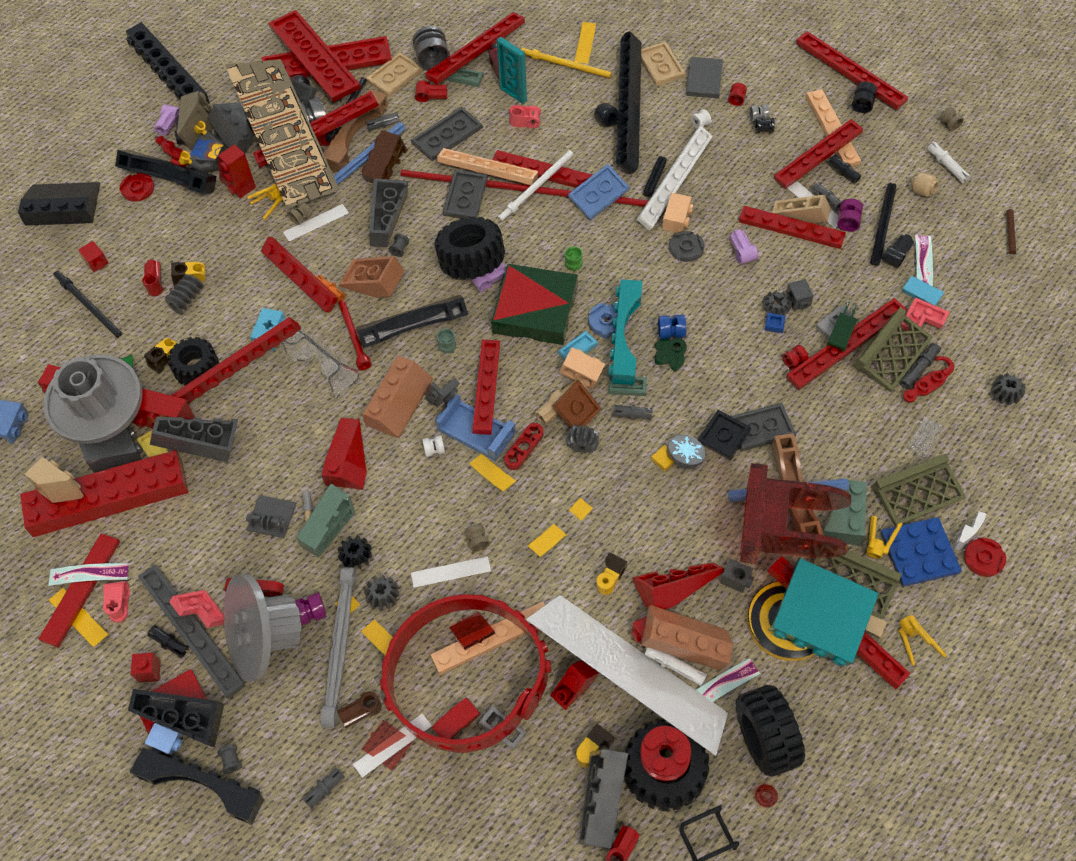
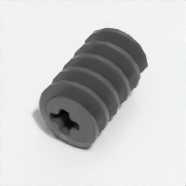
(183, 292)

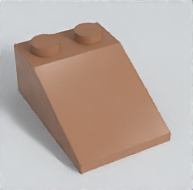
(373, 276)

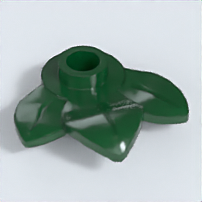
(668, 354)

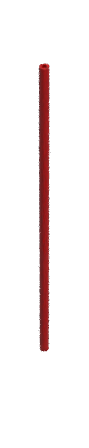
(512, 186)

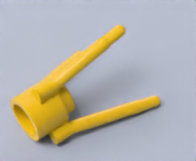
(273, 194)
(875, 546)
(912, 627)

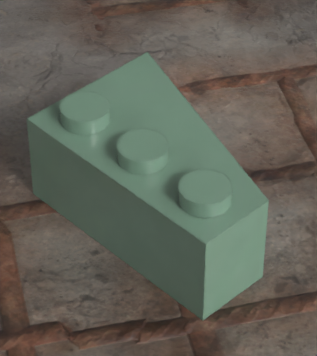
(326, 521)
(849, 522)

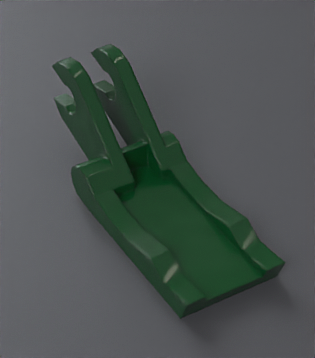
(843, 329)

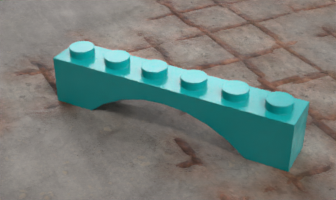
(624, 362)

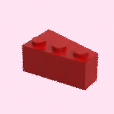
(235, 172)

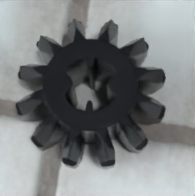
(347, 549)

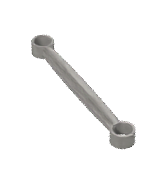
(338, 651)

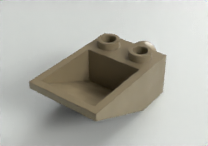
(193, 109)

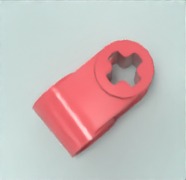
(522, 116)
(116, 600)

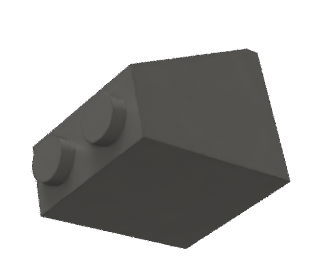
(112, 452)

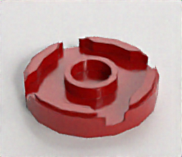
(137, 187)
(980, 561)

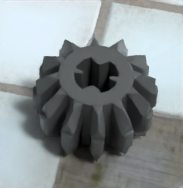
(1008, 388)
(582, 439)
(374, 589)

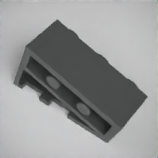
(231, 125)

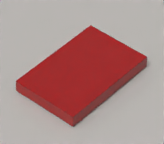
(182, 685)

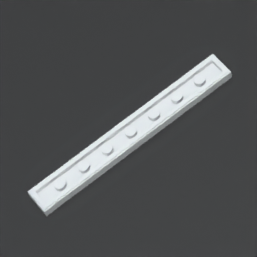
(674, 177)

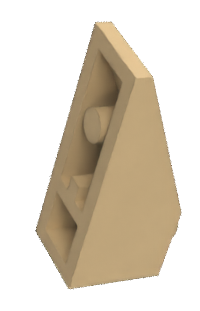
(809, 209)

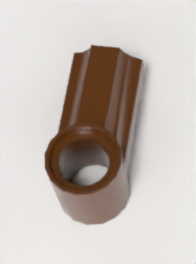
(358, 711)

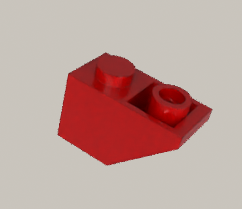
(574, 683)

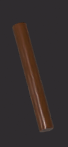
(1011, 231)

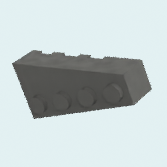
(196, 436)

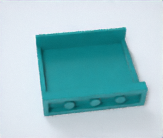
(824, 613)

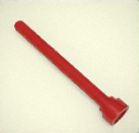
(362, 361)

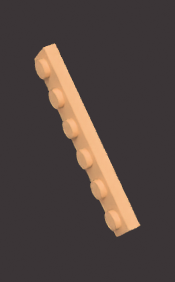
(829, 123)
(487, 166)
(504, 632)

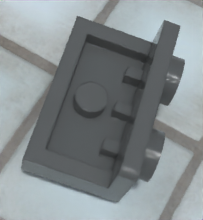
(437, 396)

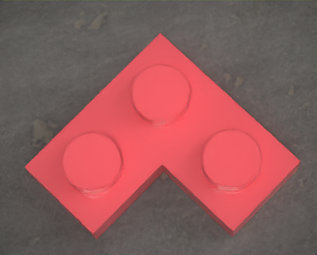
(925, 312)
(199, 603)

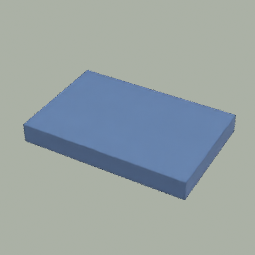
(598, 192)

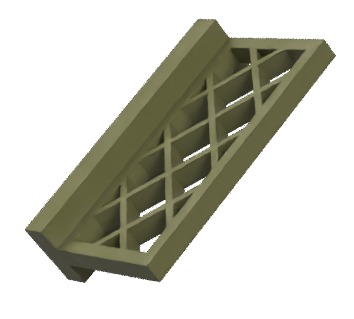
(879, 343)
(916, 473)
(871, 569)

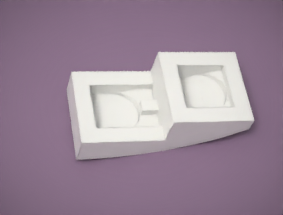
(968, 532)

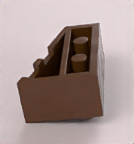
(383, 156)

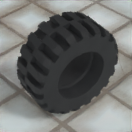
(470, 248)
(770, 730)
(663, 794)

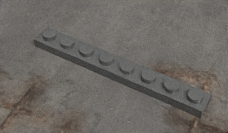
(192, 633)

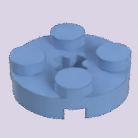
(596, 321)

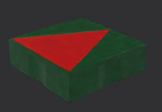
(534, 304)

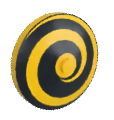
(761, 617)

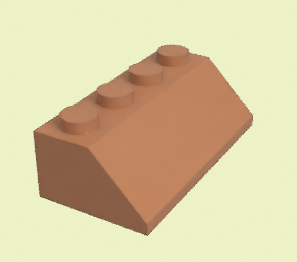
(397, 397)
(687, 638)

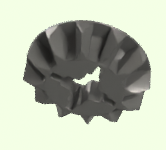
(770, 307)

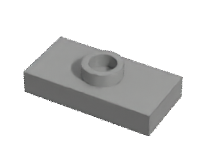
(827, 324)

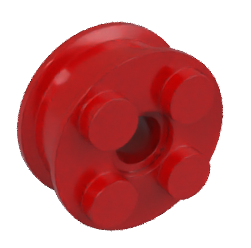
(665, 738)

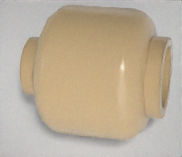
(924, 184)

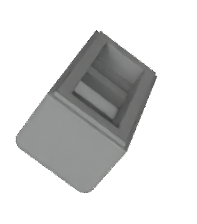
(500, 716)

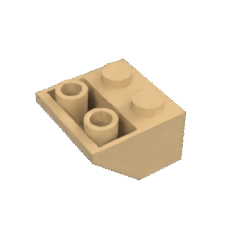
(53, 482)

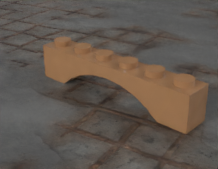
(337, 151)
(789, 468)

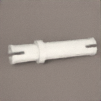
(944, 158)
(677, 665)

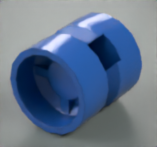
(672, 326)

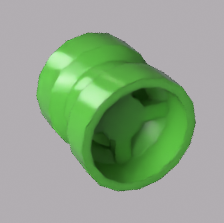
(573, 258)

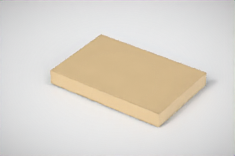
(661, 64)
(394, 74)

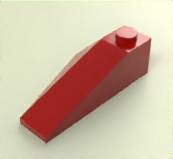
(346, 457)
(672, 588)

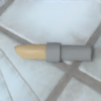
(307, 506)

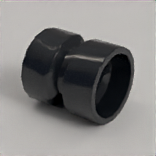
(864, 97)

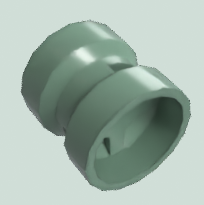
(446, 340)

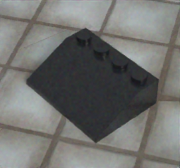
(59, 203)

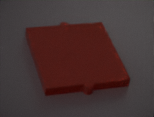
(472, 630)
(383, 738)

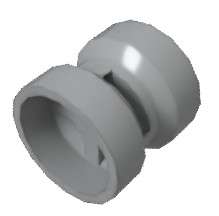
(759, 112)

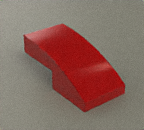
(456, 719)

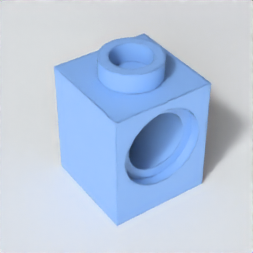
(164, 739)

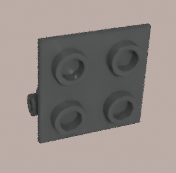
(270, 516)

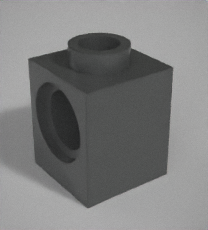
(800, 294)
(737, 568)

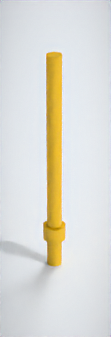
(536, 54)

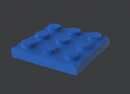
(921, 552)

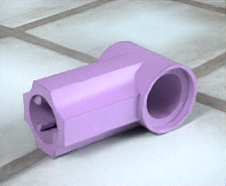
(167, 119)
(743, 249)
(486, 281)

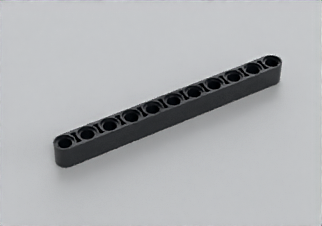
(629, 103)

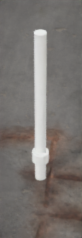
(512, 207)

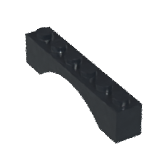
(146, 164)
(394, 325)
(157, 769)

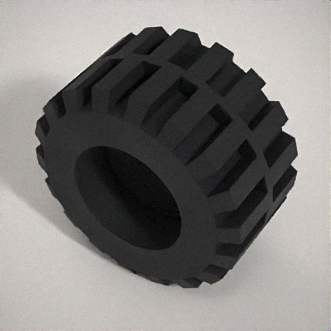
(188, 351)

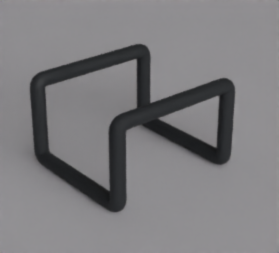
(734, 845)

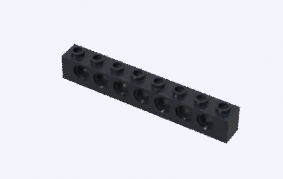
(162, 62)

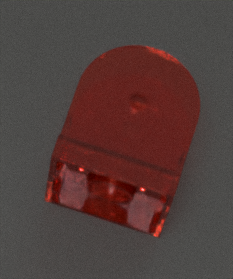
(767, 517)

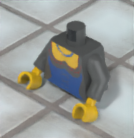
(205, 152)

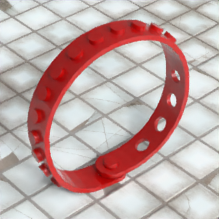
(526, 701)

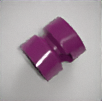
(850, 215)
(311, 608)

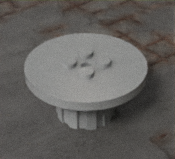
(92, 398)
(257, 626)

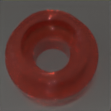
(763, 801)

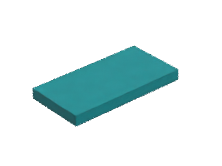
(512, 70)

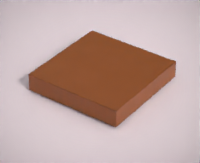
(576, 405)

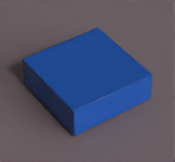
(775, 323)

